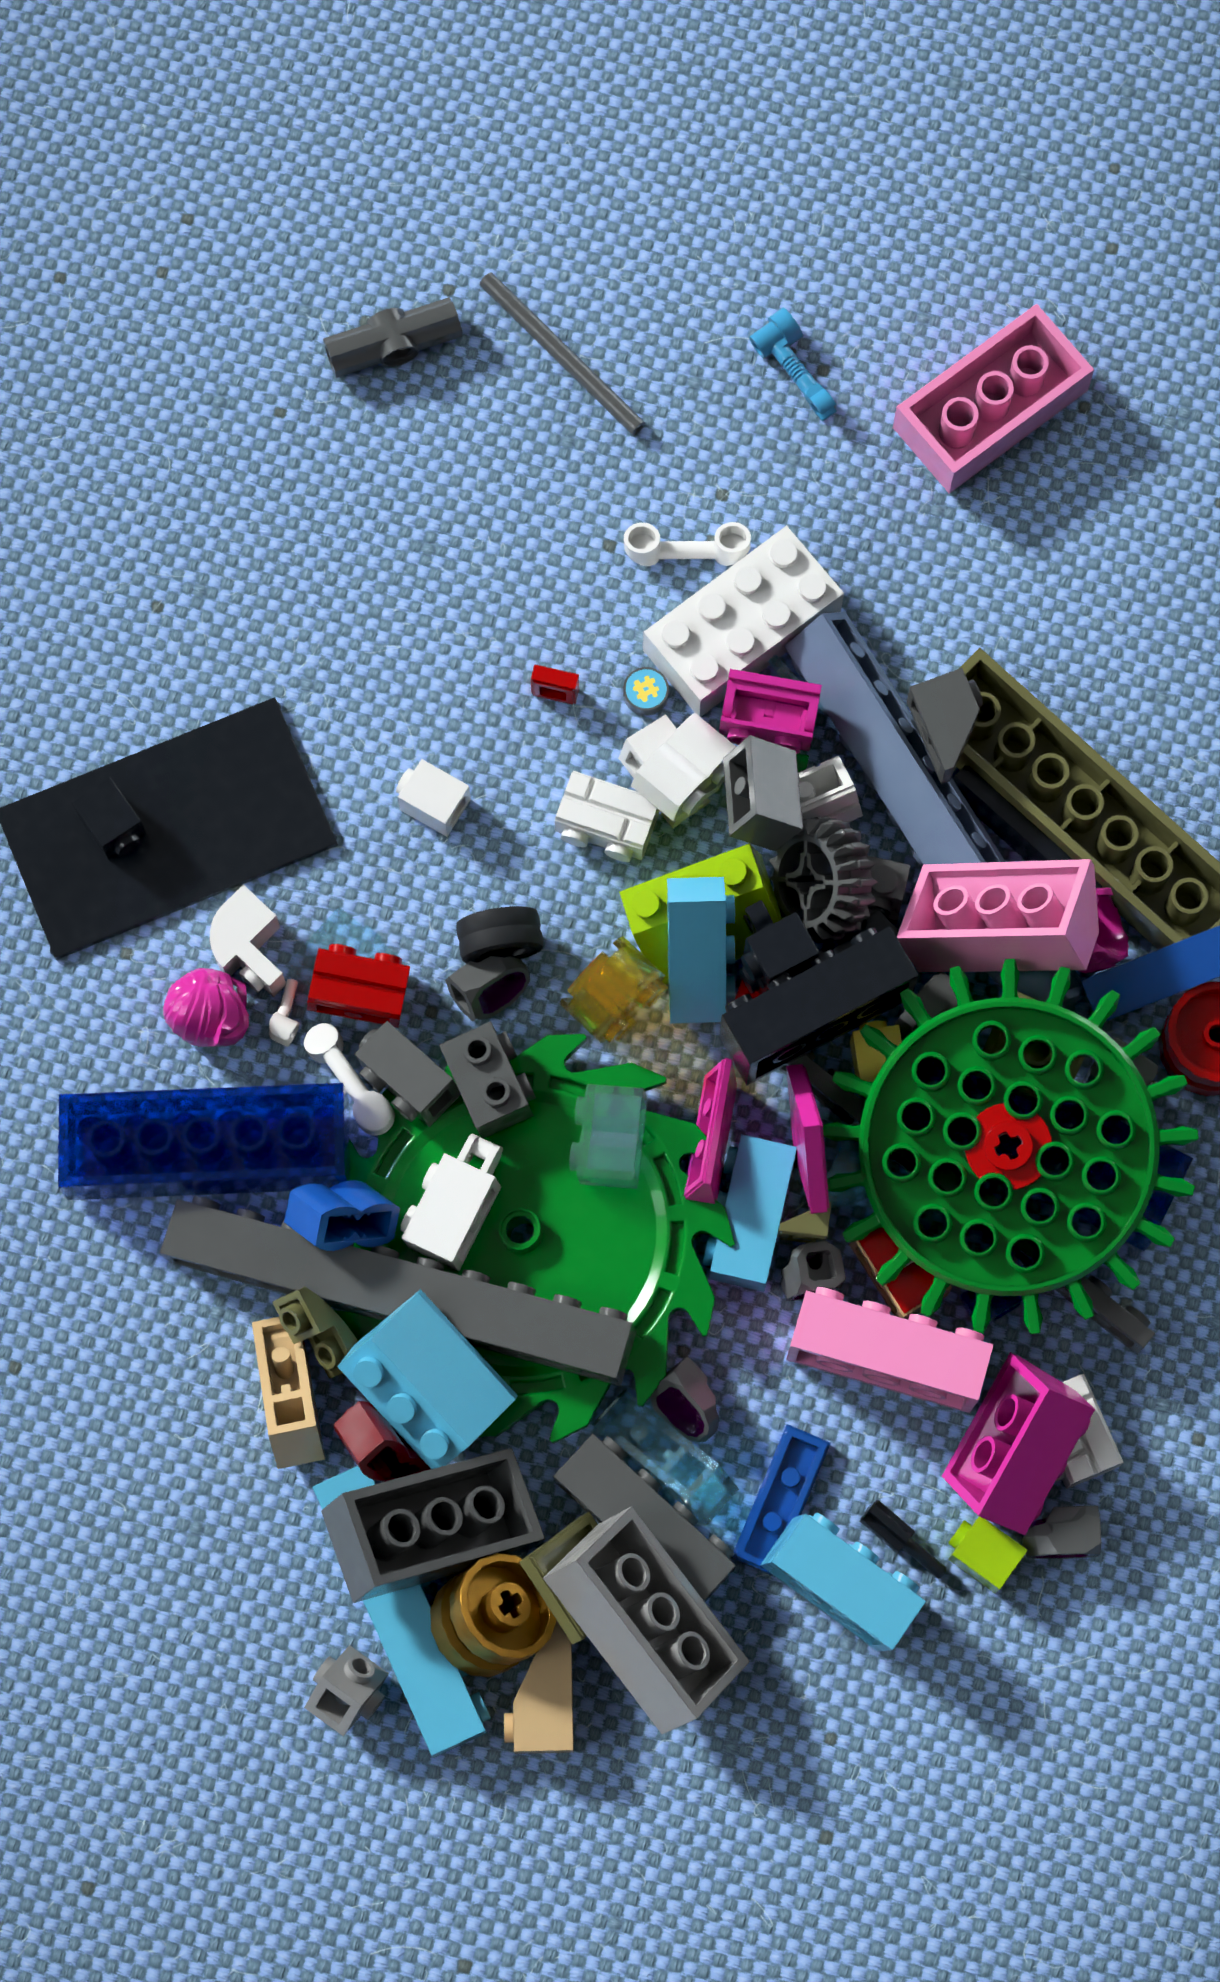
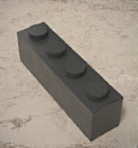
(607, 1485)

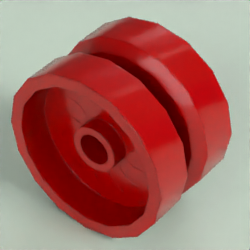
(1187, 1043)

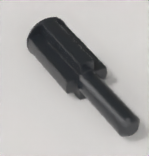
(898, 1536)

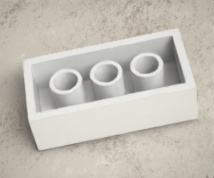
(741, 619)

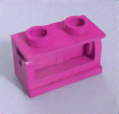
(769, 709)

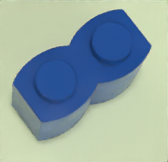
(341, 1215)

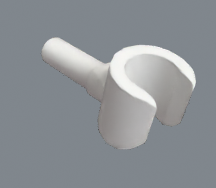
(280, 1026)

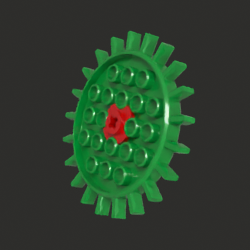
(1113, 1093)

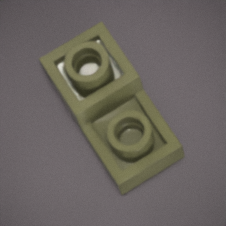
(311, 1318)

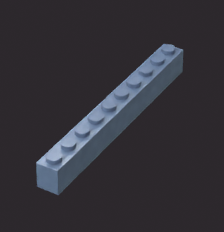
(896, 762)

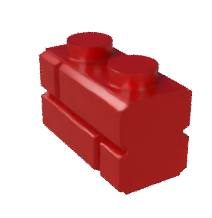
(358, 985)

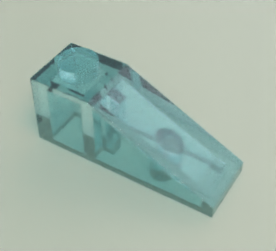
(667, 1456)

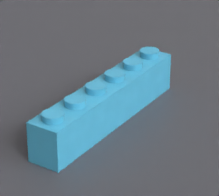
(428, 1680)

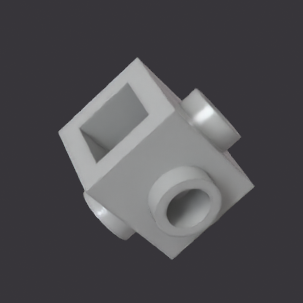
(346, 1690)

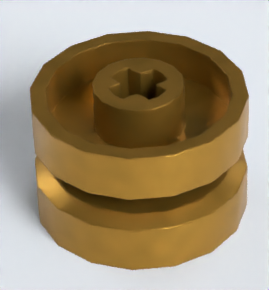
(490, 1617)

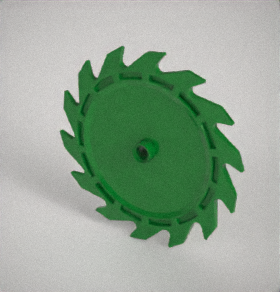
(587, 1241)

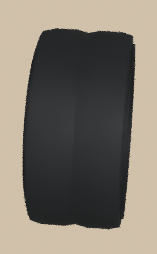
(500, 933)

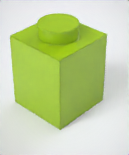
(985, 1553)

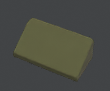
(806, 1227)

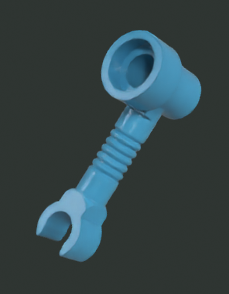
(775, 339)

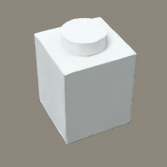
(432, 797)

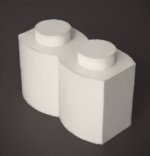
(683, 768)

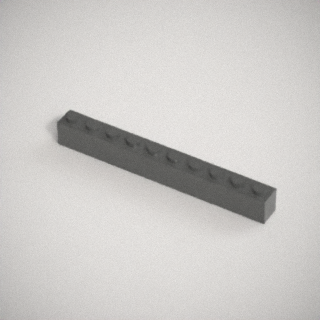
(378, 1283)

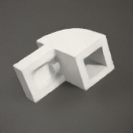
(236, 936)

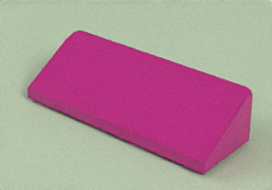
(714, 1121)

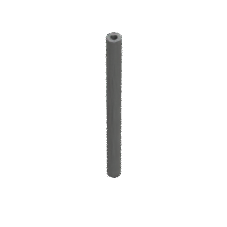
(562, 353)

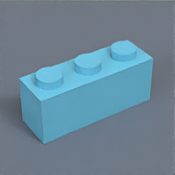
(699, 949)
(754, 1211)

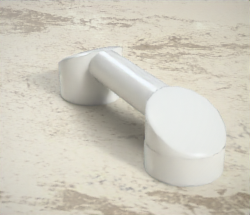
(645, 548)
(369, 1108)

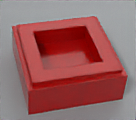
(554, 684)

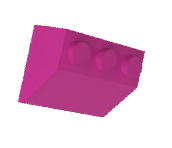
(1017, 1444)

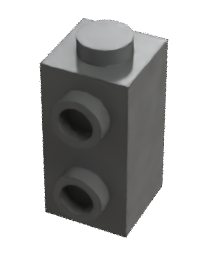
(407, 1073)

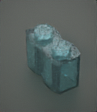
(610, 1136)

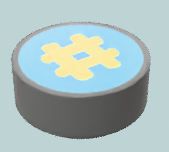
(646, 691)

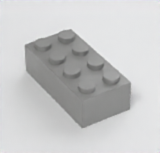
(646, 1620)

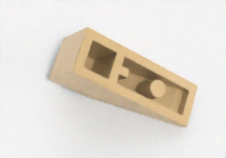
(287, 1395)
(544, 1701)

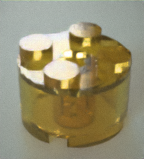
(614, 991)

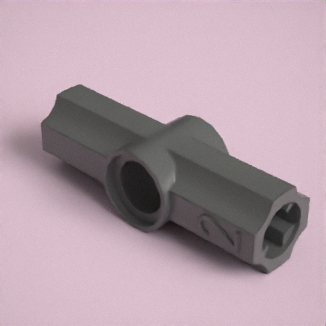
(392, 337)

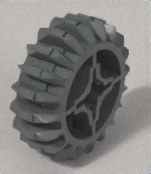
(824, 878)

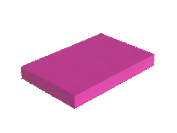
(808, 1138)

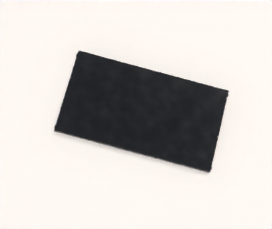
(214, 816)

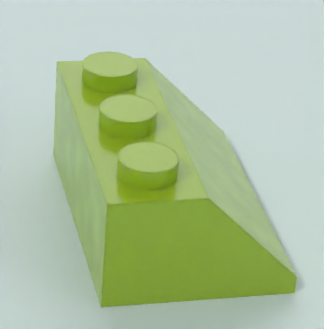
(743, 877)

